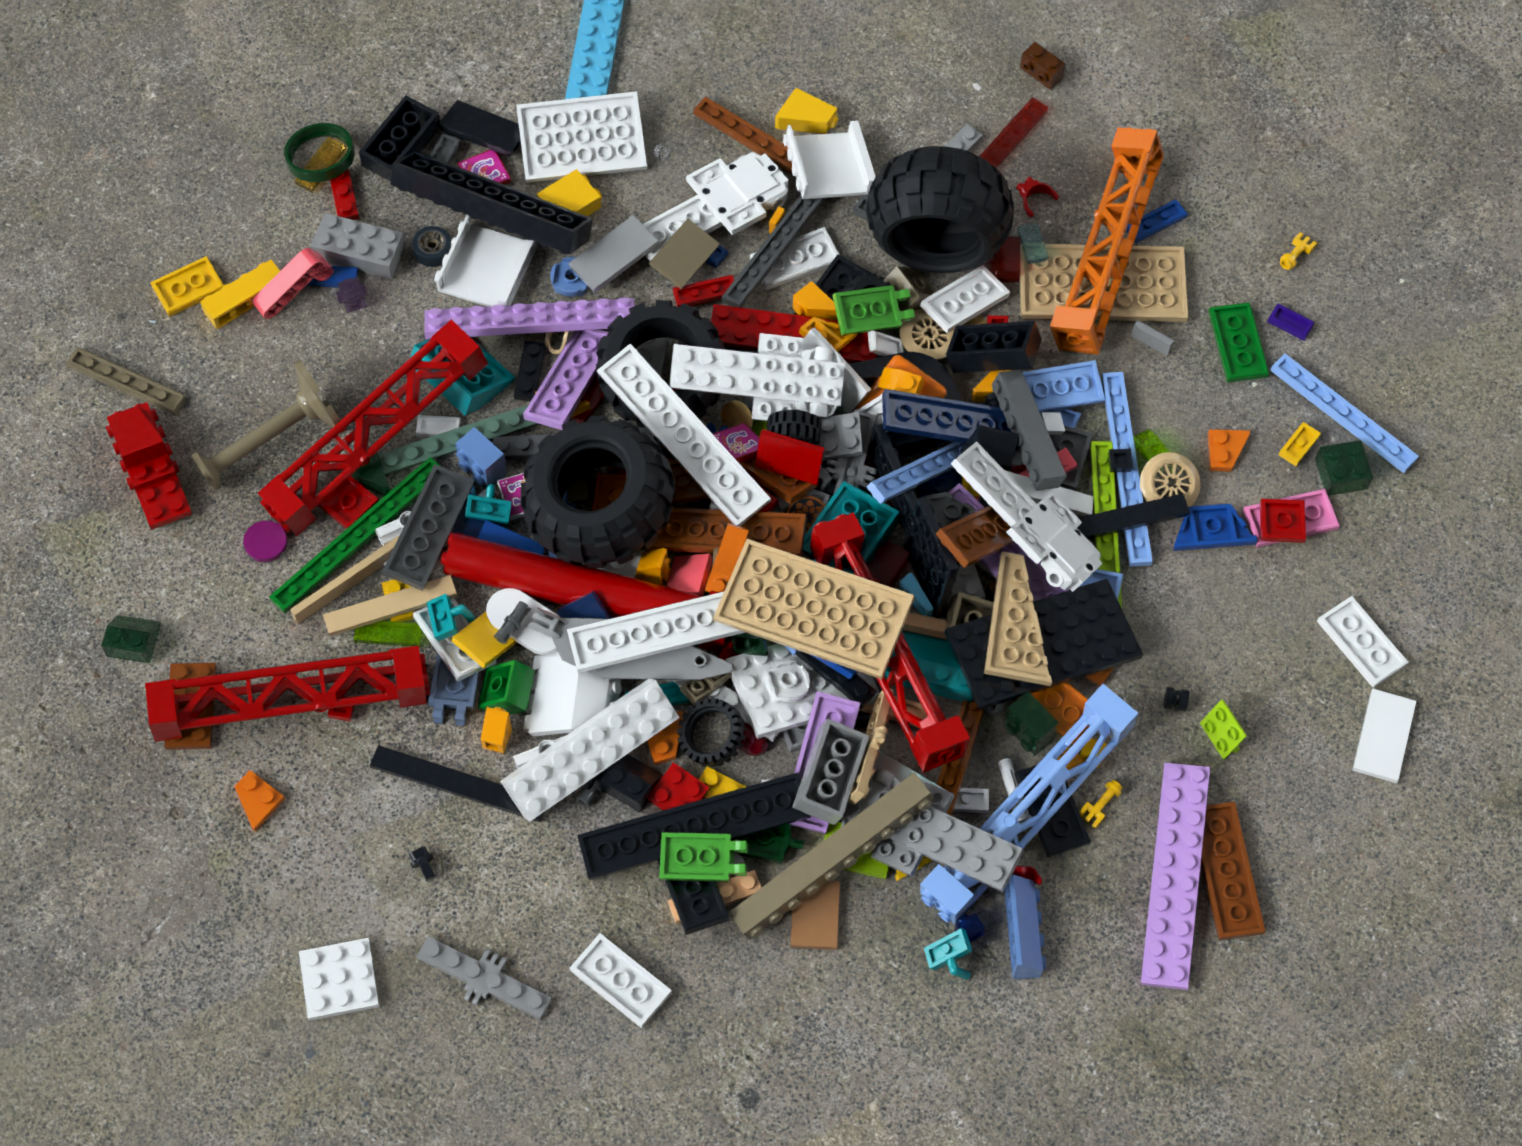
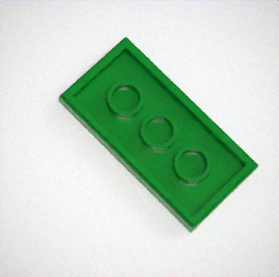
(1238, 342)

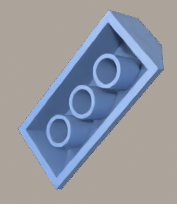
(1023, 928)

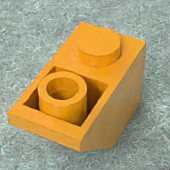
(654, 566)
(496, 729)

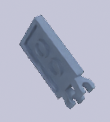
(451, 694)

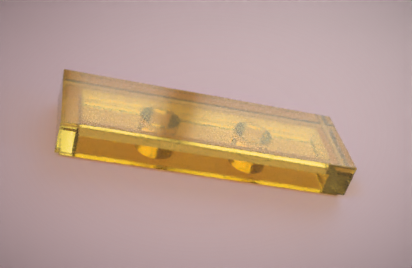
(324, 157)

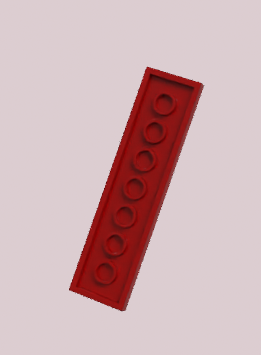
(742, 328)

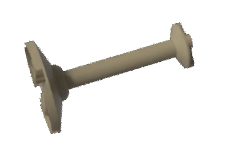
(307, 405)

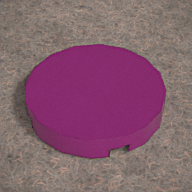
(265, 541)

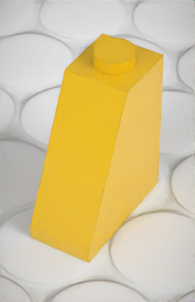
(806, 114)

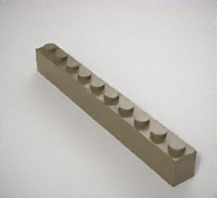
(832, 856)

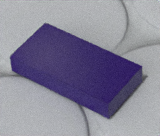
(1291, 322)

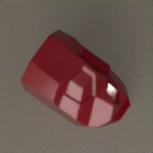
(752, 745)

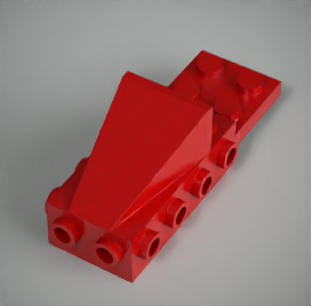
(148, 464)

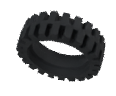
(690, 722)

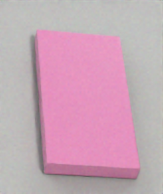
(1318, 515)

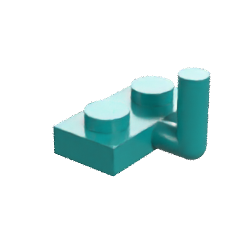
(488, 508)
(443, 616)
(947, 951)

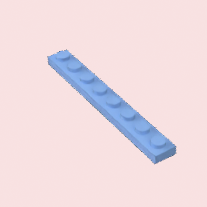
(1344, 413)
(915, 473)

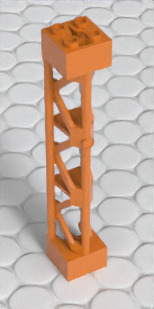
(1135, 154)

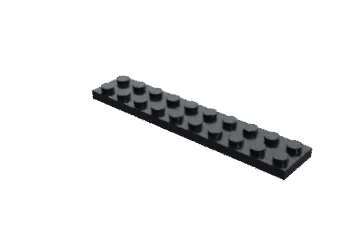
(733, 813)

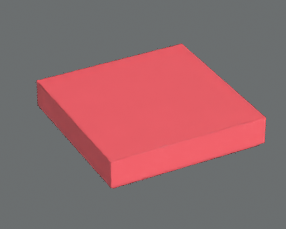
(690, 573)

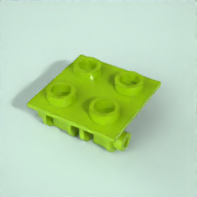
(1223, 729)

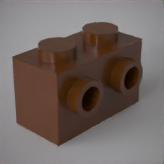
(1042, 65)

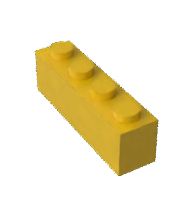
(237, 296)

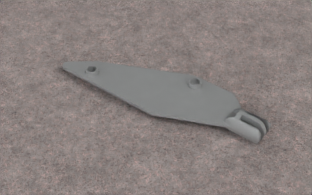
(669, 665)

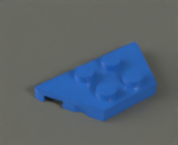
(1213, 528)

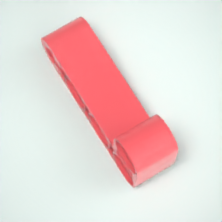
(290, 281)

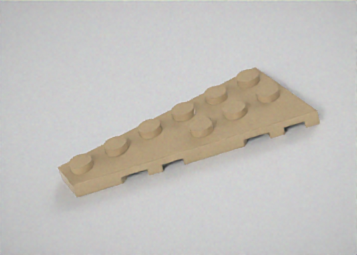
(1015, 633)

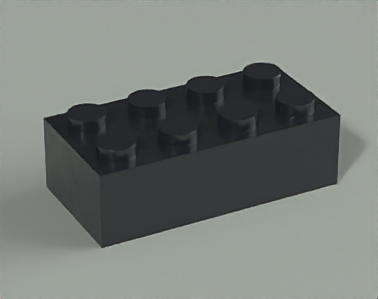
(404, 130)
(994, 347)

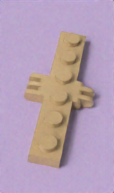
(876, 730)

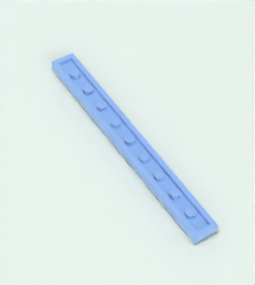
(1127, 482)

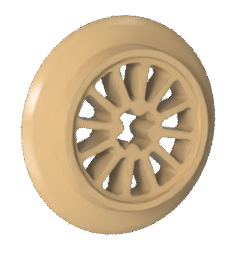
(920, 335)
(1153, 466)

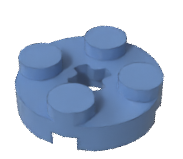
(562, 284)

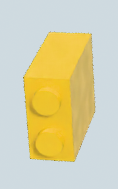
(573, 193)

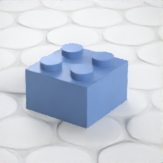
(480, 458)

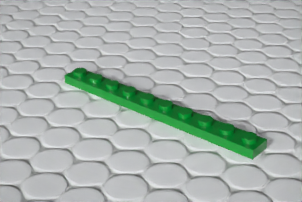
(352, 539)

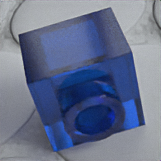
(972, 925)

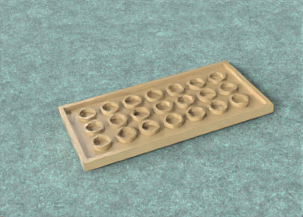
(1149, 290)
(814, 608)

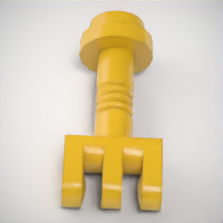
(1289, 261)
(1113, 788)

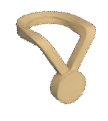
(548, 342)

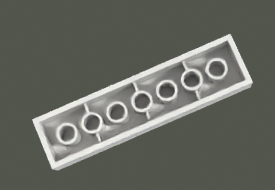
(589, 749)

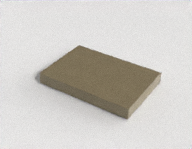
(684, 254)

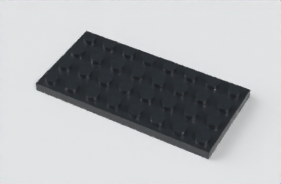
(1080, 637)

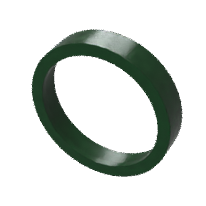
(313, 131)

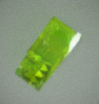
(1149, 444)

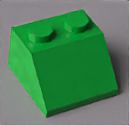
(507, 687)

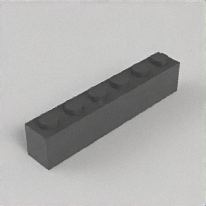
(1025, 420)

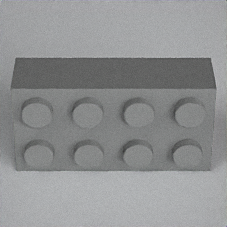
(359, 245)
(830, 771)

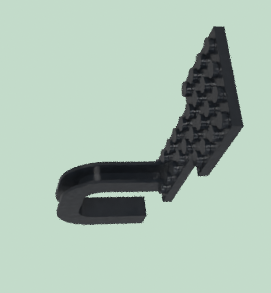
(929, 558)

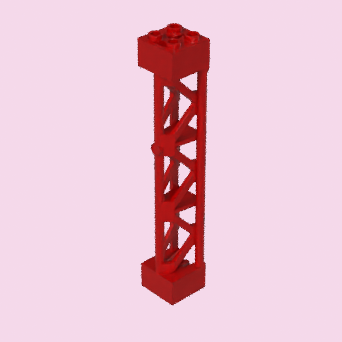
(465, 359)
(168, 722)
(939, 738)

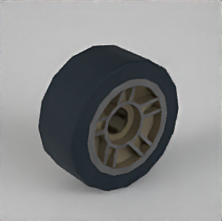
(431, 237)

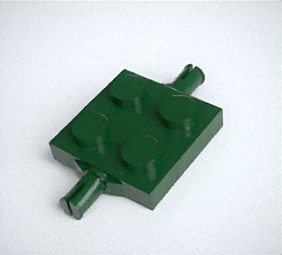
(771, 844)

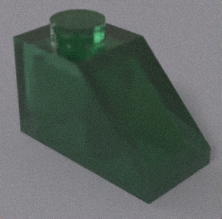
(372, 476)
(749, 644)

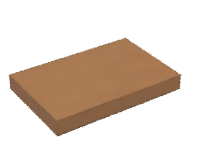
(817, 919)

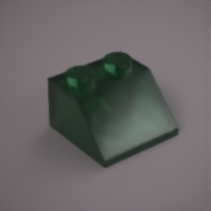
(131, 638)

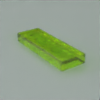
(389, 634)

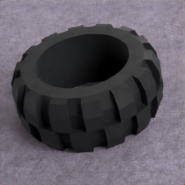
(652, 323)

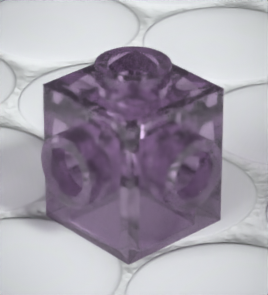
(351, 294)

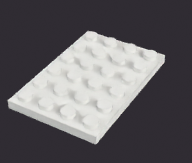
(581, 134)
(763, 710)

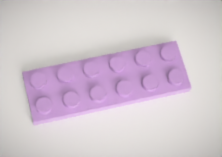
(566, 380)
(824, 707)

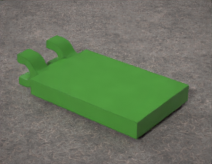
(871, 309)
(700, 857)

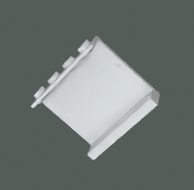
(830, 163)
(484, 265)

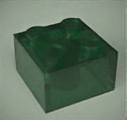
(1343, 467)
(1030, 723)

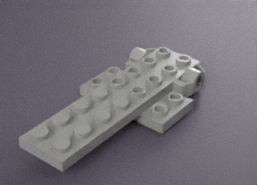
(939, 838)

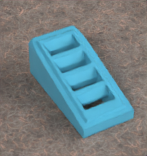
(921, 603)

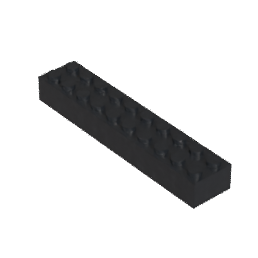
(491, 202)

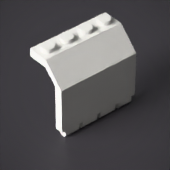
(564, 697)

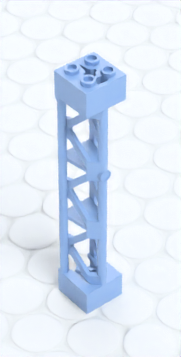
(1104, 714)

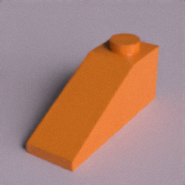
(726, 558)

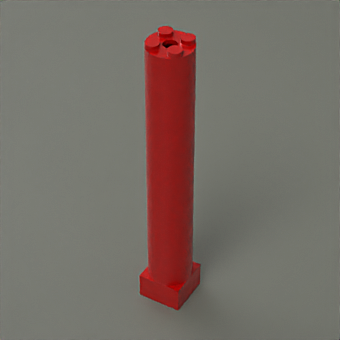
(555, 579)

